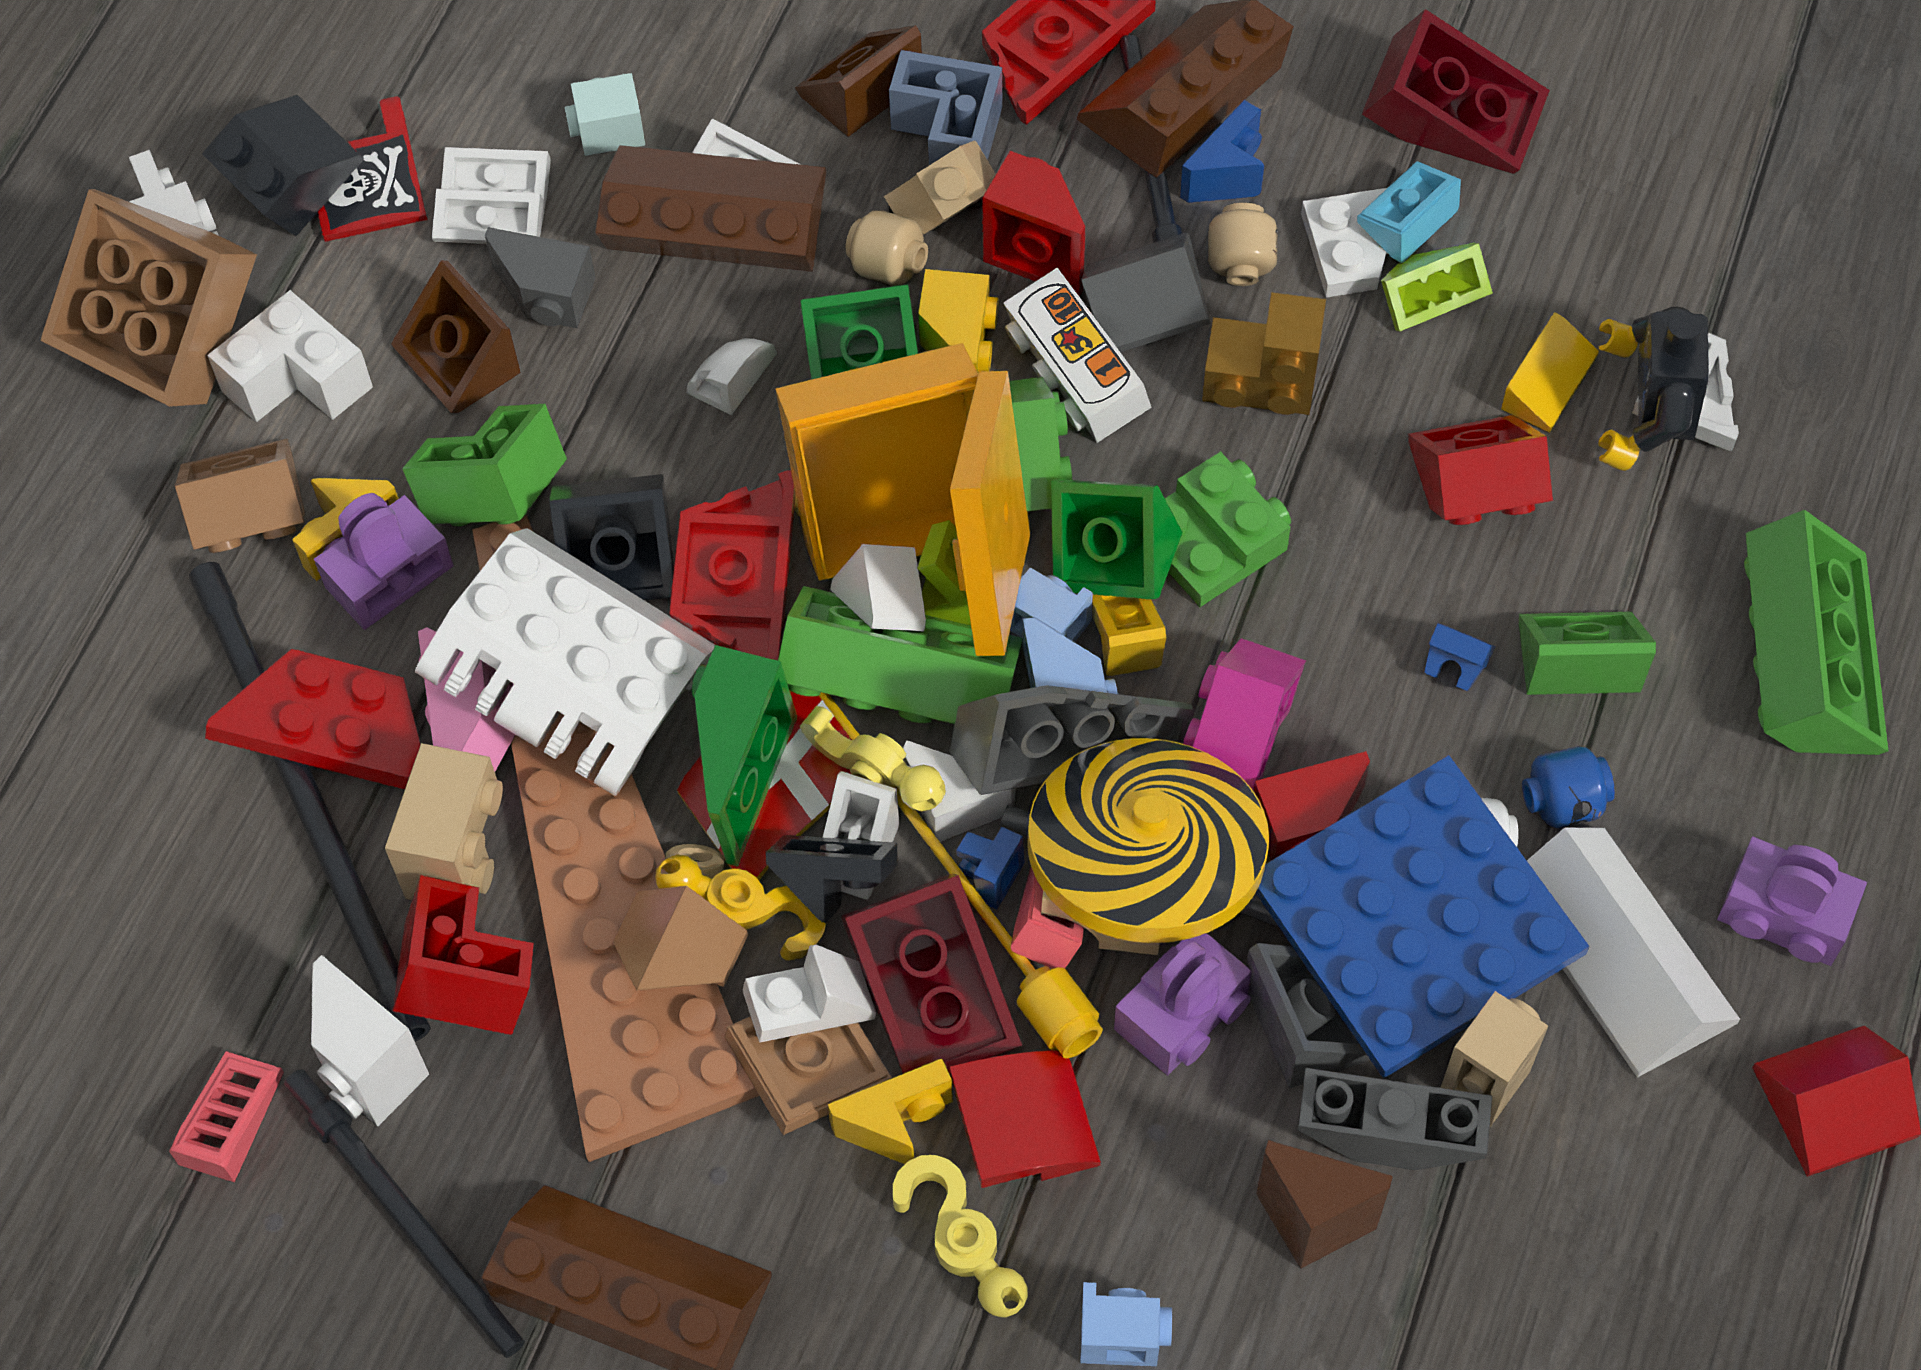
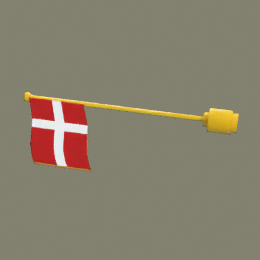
(804, 793)

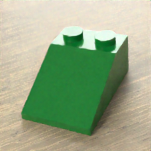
(858, 329)
(743, 731)

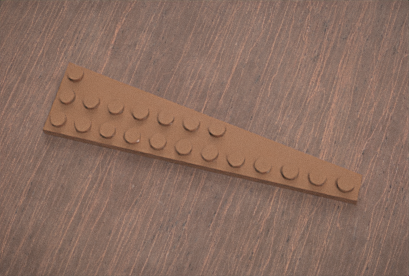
(633, 1056)

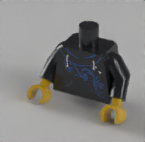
(1670, 380)

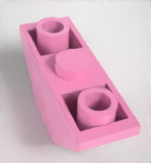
(455, 720)

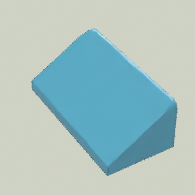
(1411, 210)

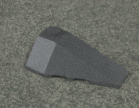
(1030, 732)

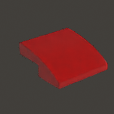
(1024, 1117)

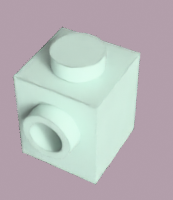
(605, 114)

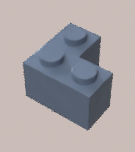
(946, 101)

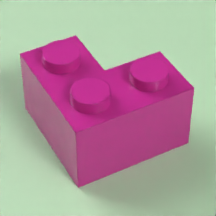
(1245, 705)

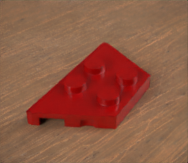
(1054, 43)
(736, 567)
(324, 718)

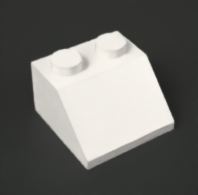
(361, 1046)

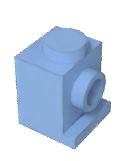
(1052, 604)
(1123, 1327)

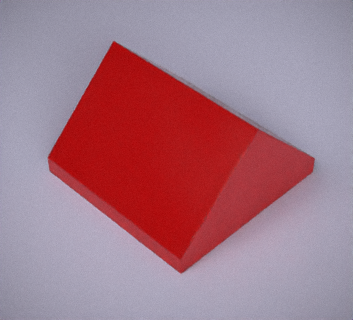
(1841, 1098)

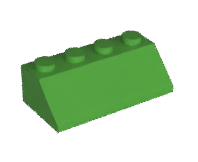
(1814, 639)
(902, 670)

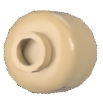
(1242, 243)
(886, 247)

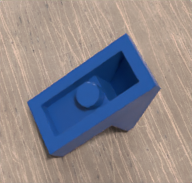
(1225, 161)

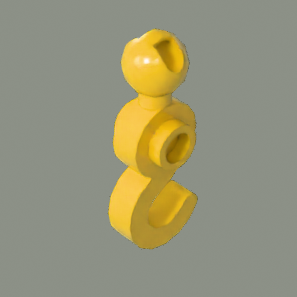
(743, 900)

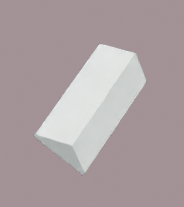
(1638, 967)

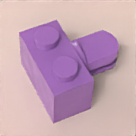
(381, 557)
(1793, 900)
(1183, 1002)

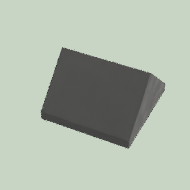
(1147, 293)
(1298, 1015)

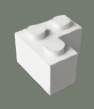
(286, 352)

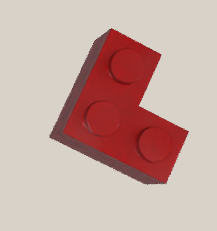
(457, 972)

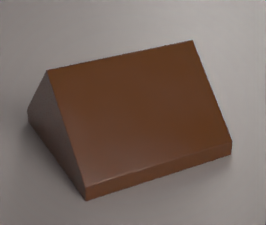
(858, 81)
(456, 341)
(1319, 1200)

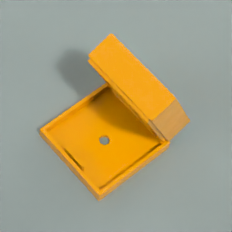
(907, 448)

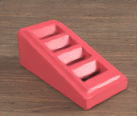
(1043, 936)
(225, 1161)

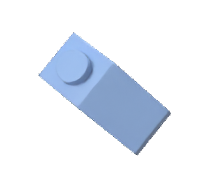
(1061, 662)

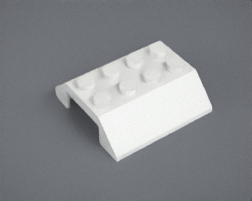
(570, 649)

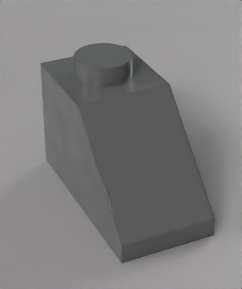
(543, 275)

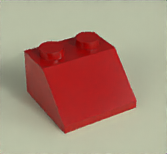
(1033, 222)
(1482, 468)

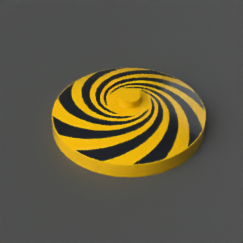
(1147, 840)

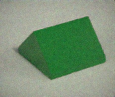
(1112, 537)

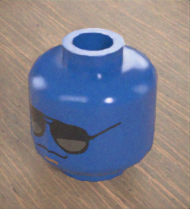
(1568, 787)

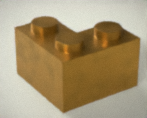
(1267, 363)

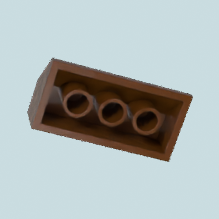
(1189, 82)
(711, 208)
(625, 1283)

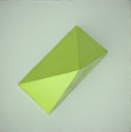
(1435, 284)

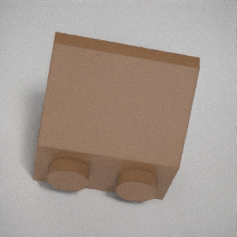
(240, 496)

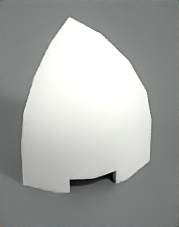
(731, 373)

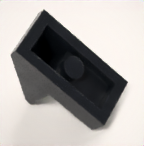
(818, 864)

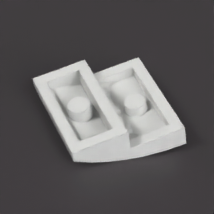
(491, 191)

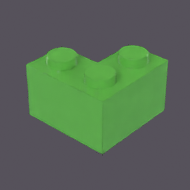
(1038, 423)
(490, 473)

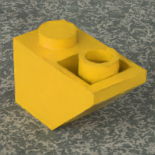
(957, 311)

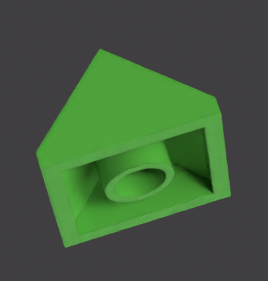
(1585, 652)

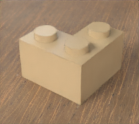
(443, 820)

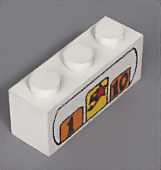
(1075, 356)

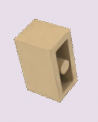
(1496, 1051)

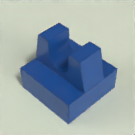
(1466, 650)
(992, 863)

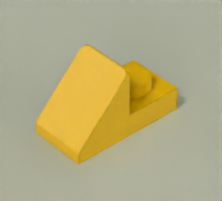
(333, 497)
(1130, 633)
(877, 1113)

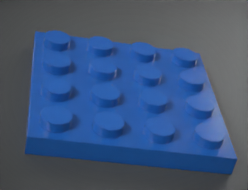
(1417, 915)

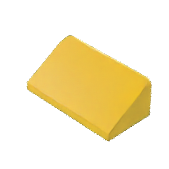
(1549, 374)

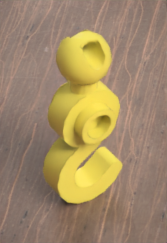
(875, 760)
(962, 1236)

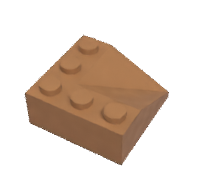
(147, 298)

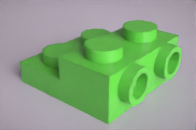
(1224, 528)

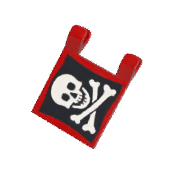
(382, 188)

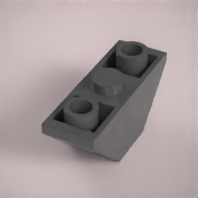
(1394, 1120)

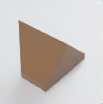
(677, 940)

